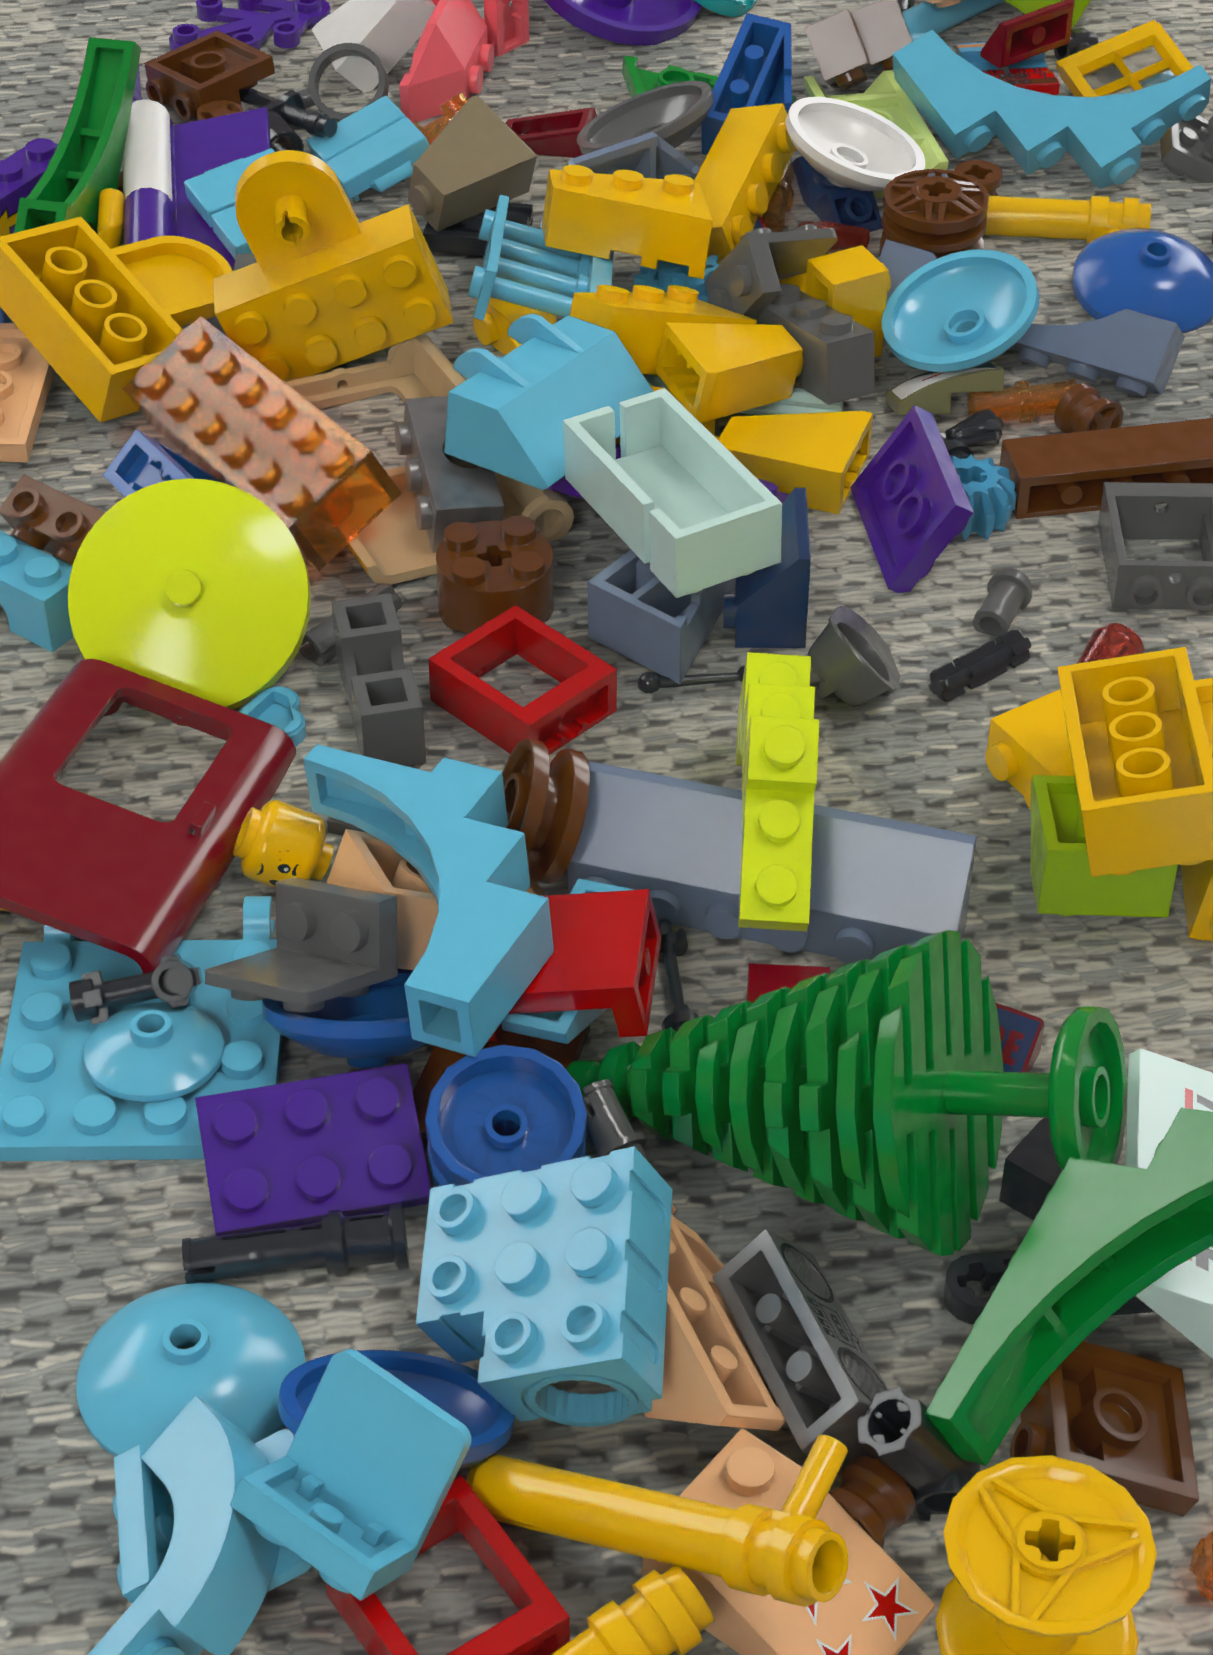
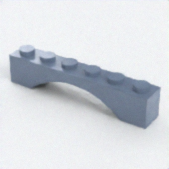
(1120, 347)

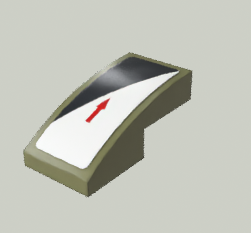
(934, 389)

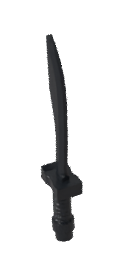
(293, 111)

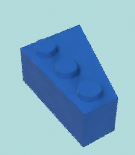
(753, 74)

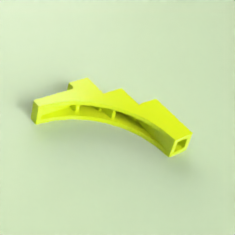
(779, 781)

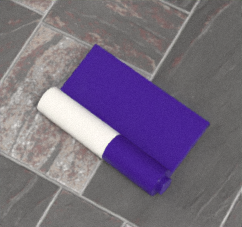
(165, 155)

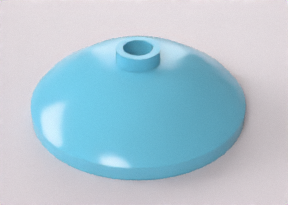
(960, 310)
(140, 1379)

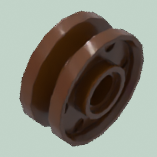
(546, 804)

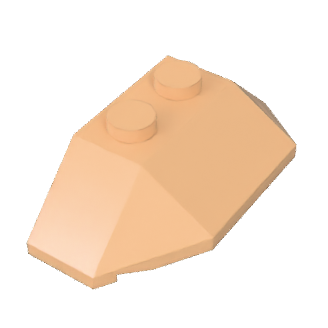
(706, 1359)

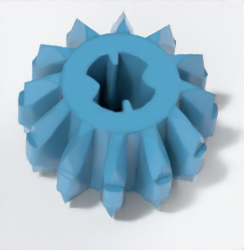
(989, 494)

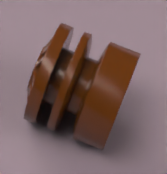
(935, 211)

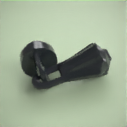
(977, 430)

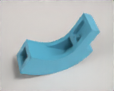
(215, 1557)

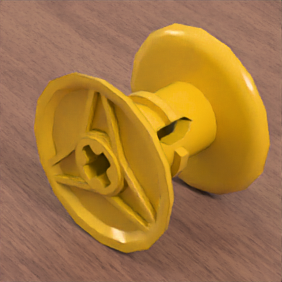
(1044, 1562)

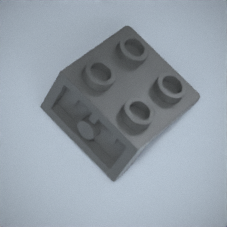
(327, 947)

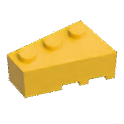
(628, 215)
(642, 316)

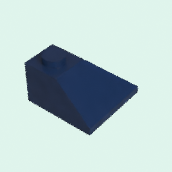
(773, 602)

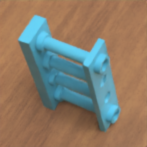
(528, 272)

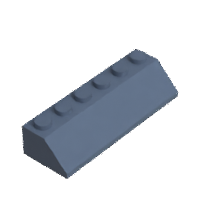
(871, 875)

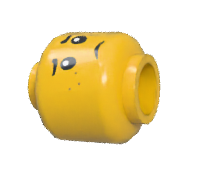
(282, 844)

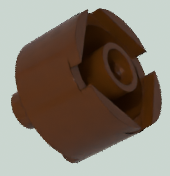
(492, 568)

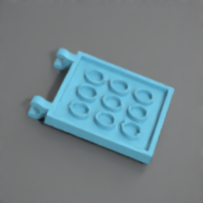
(45, 1093)

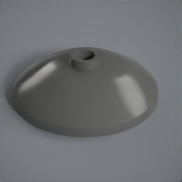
(668, 111)

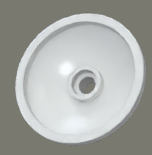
(851, 143)

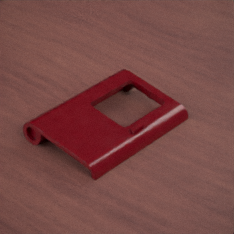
(106, 867)

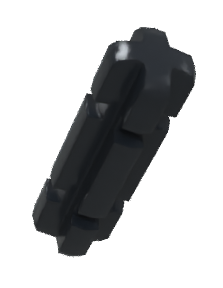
(980, 665)

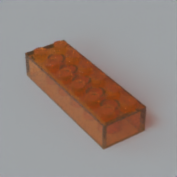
(262, 439)

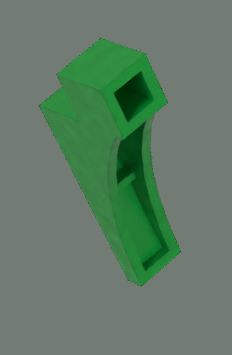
(92, 141)
(1085, 1255)

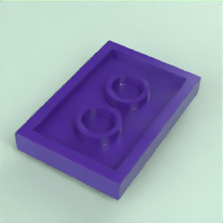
(911, 501)
(312, 1149)

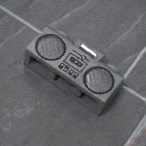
(801, 1341)

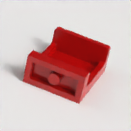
(600, 959)

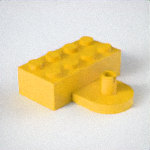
(320, 277)
(101, 308)
(1141, 760)

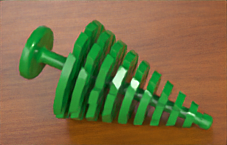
(873, 1089)

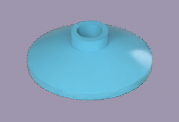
(153, 1052)

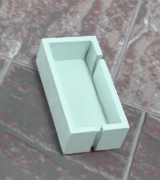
(673, 493)

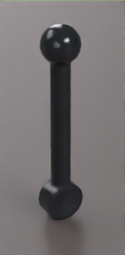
(650, 682)

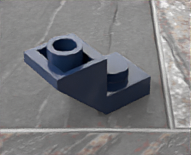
(835, 202)

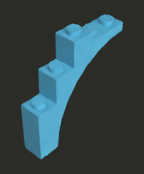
(1039, 127)
(453, 831)

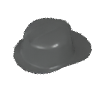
(852, 660)

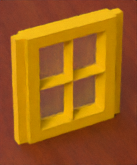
(1124, 63)

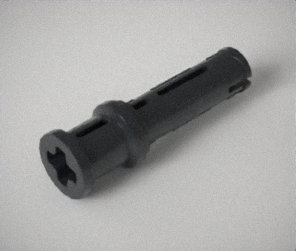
(333, 1244)

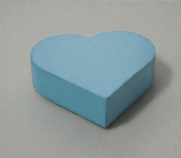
(280, 708)

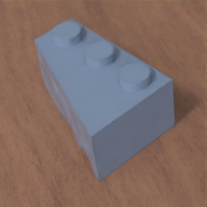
(646, 622)

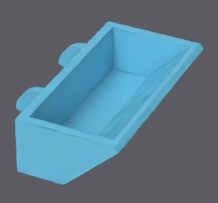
(516, 404)

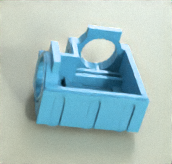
(554, 1284)

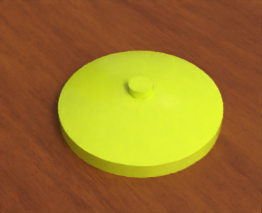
(192, 590)

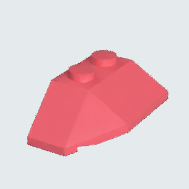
(446, 60)

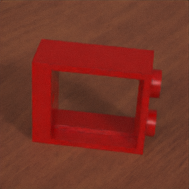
(579, 702)
(535, 1629)

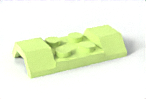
(891, 102)

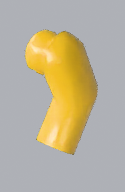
(111, 217)

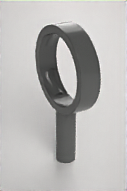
(311, 97)

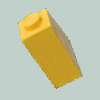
(728, 366)
(804, 451)

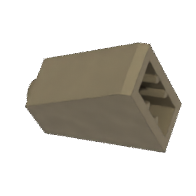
(470, 167)

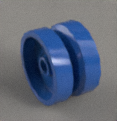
(503, 1116)

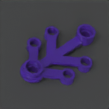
(286, 20)

